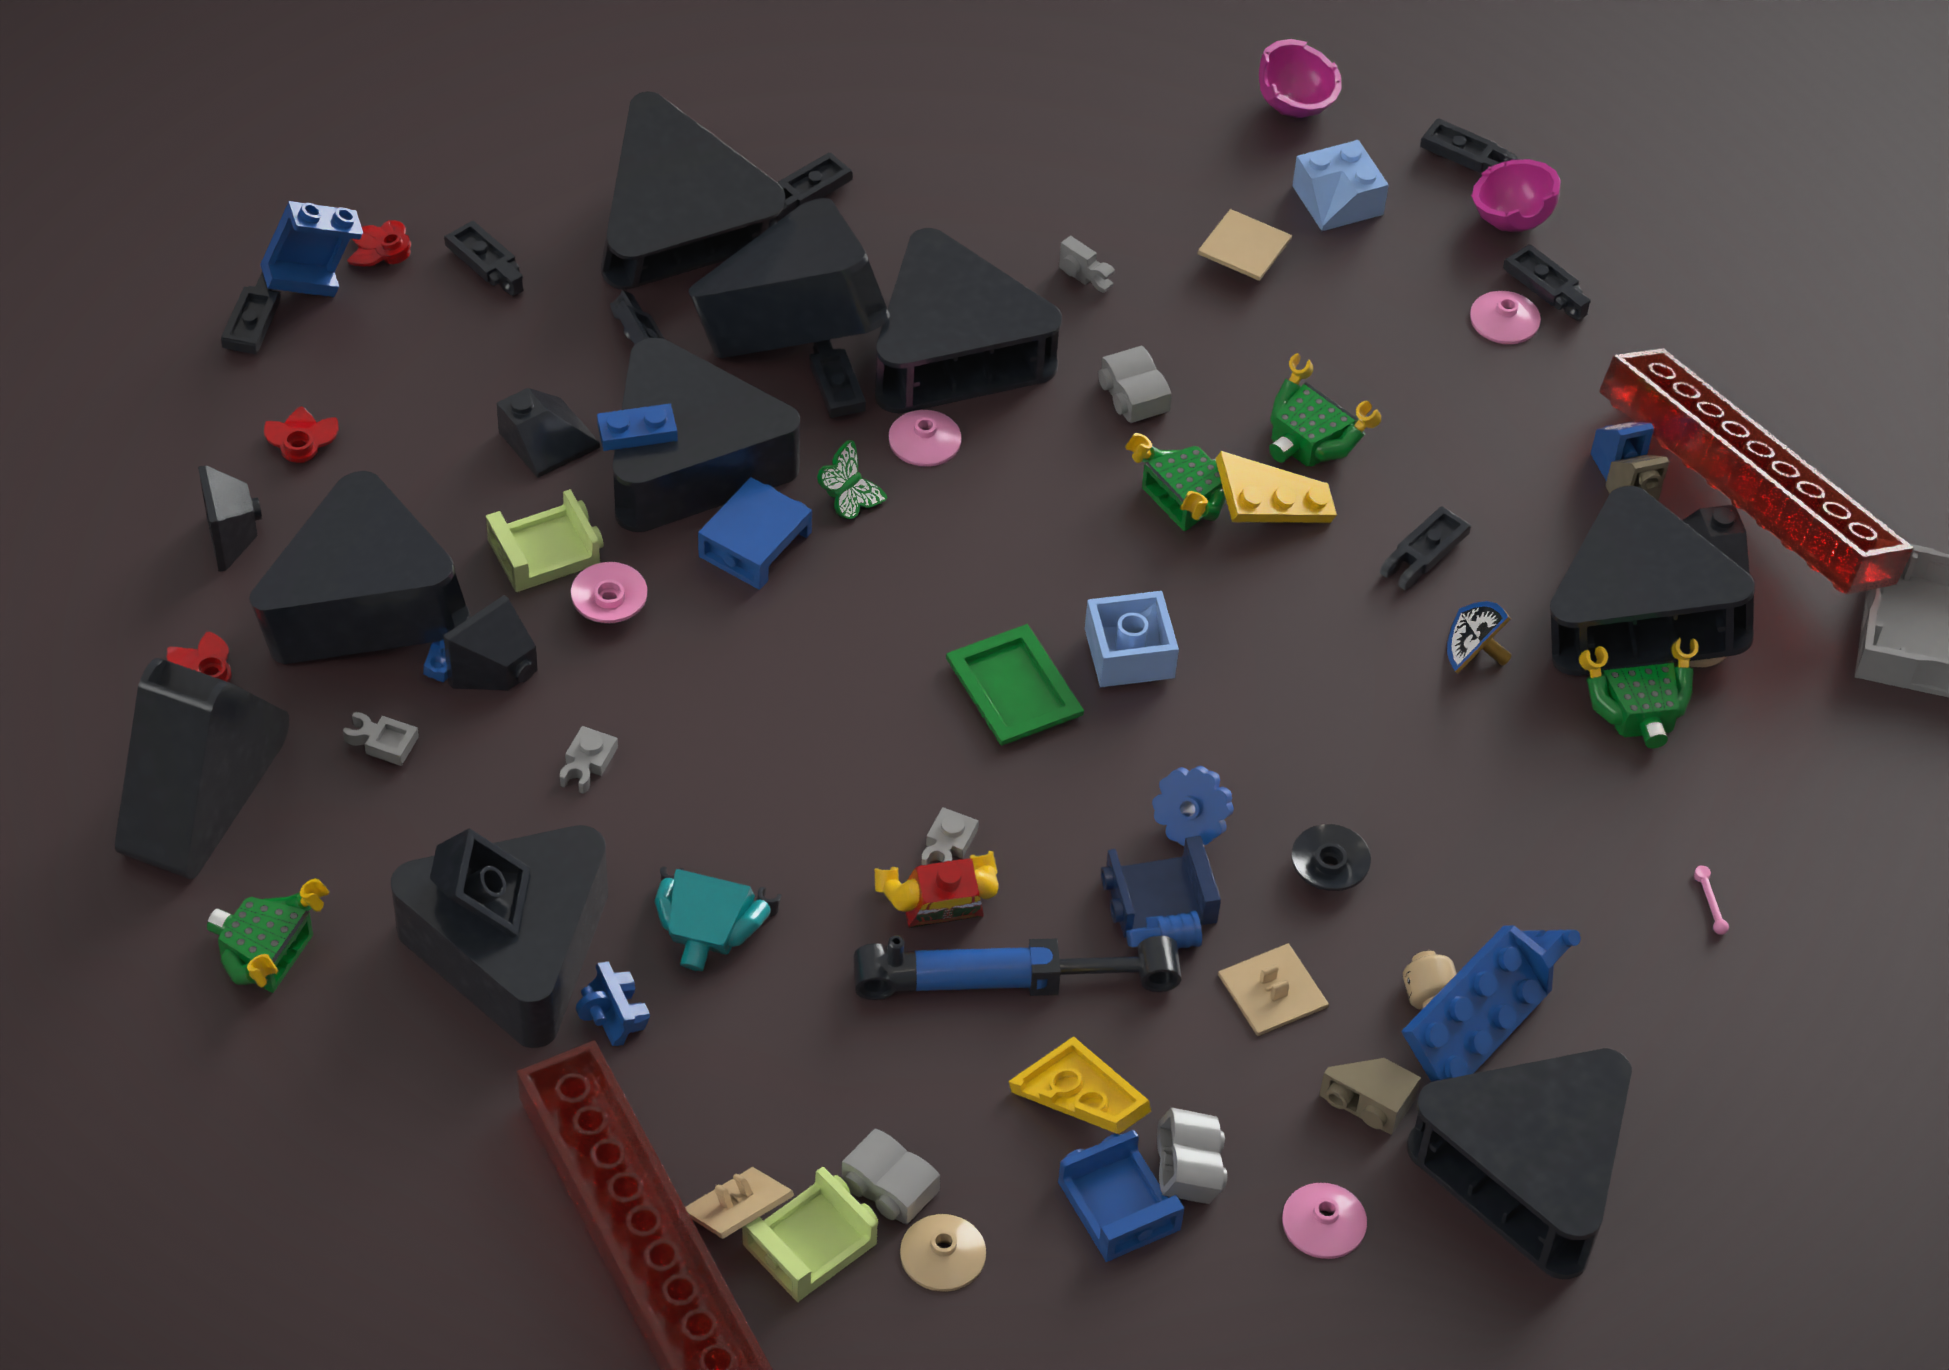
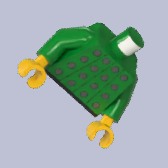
(1312, 424)
(1180, 481)
(1641, 696)
(266, 935)

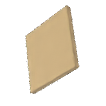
(1244, 244)
(1273, 989)
(738, 1202)

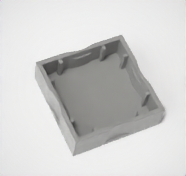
(1908, 627)

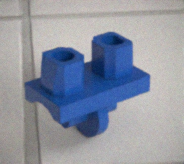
(607, 1004)

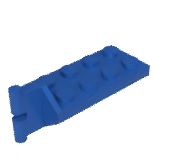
(1486, 1000)

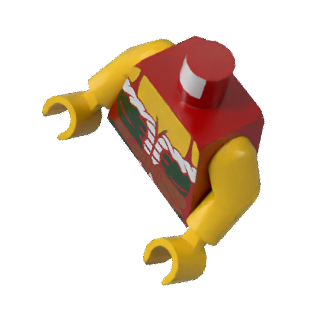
(941, 890)

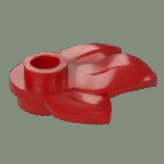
(380, 244)
(301, 435)
(208, 658)

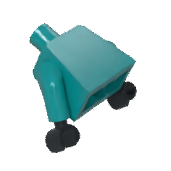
(709, 913)

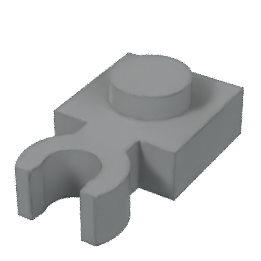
(1081, 263)
(385, 740)
(586, 755)
(949, 836)

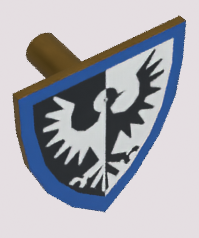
(1473, 631)

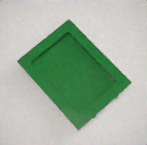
(1014, 684)

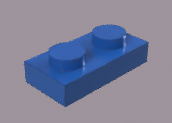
(637, 427)

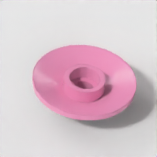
(1505, 317)
(924, 438)
(609, 592)
(1319, 1234)

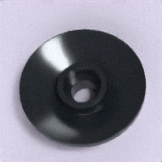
(1334, 846)

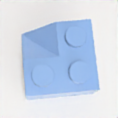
(1340, 185)
(1131, 638)

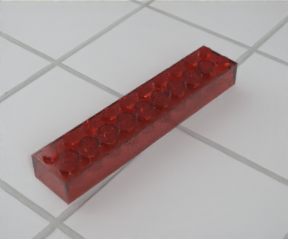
(1757, 471)
(636, 1215)

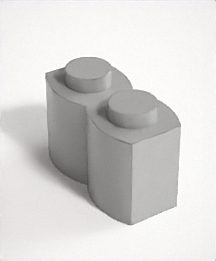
(1135, 384)
(1190, 1155)
(890, 1177)

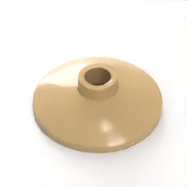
(943, 1267)

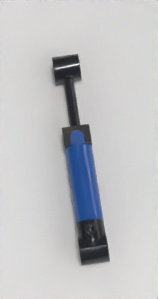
(887, 969)

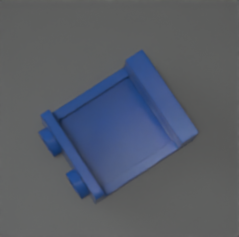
(309, 248)
(753, 531)
(1118, 1196)

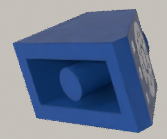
(1620, 442)

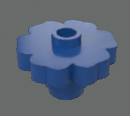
(1192, 805)

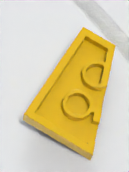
(1272, 494)
(1082, 1087)

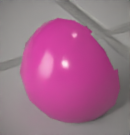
(1298, 79)
(1517, 194)

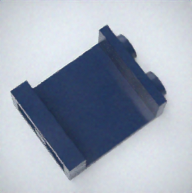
(1162, 887)

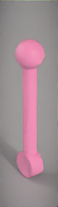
(1702, 875)

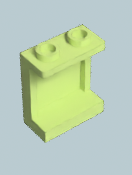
(545, 543)
(812, 1235)

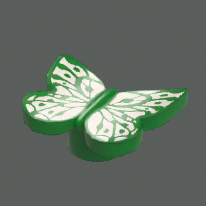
(845, 483)

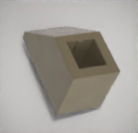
(1639, 471)
(1372, 1091)

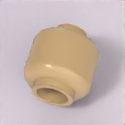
(1427, 977)

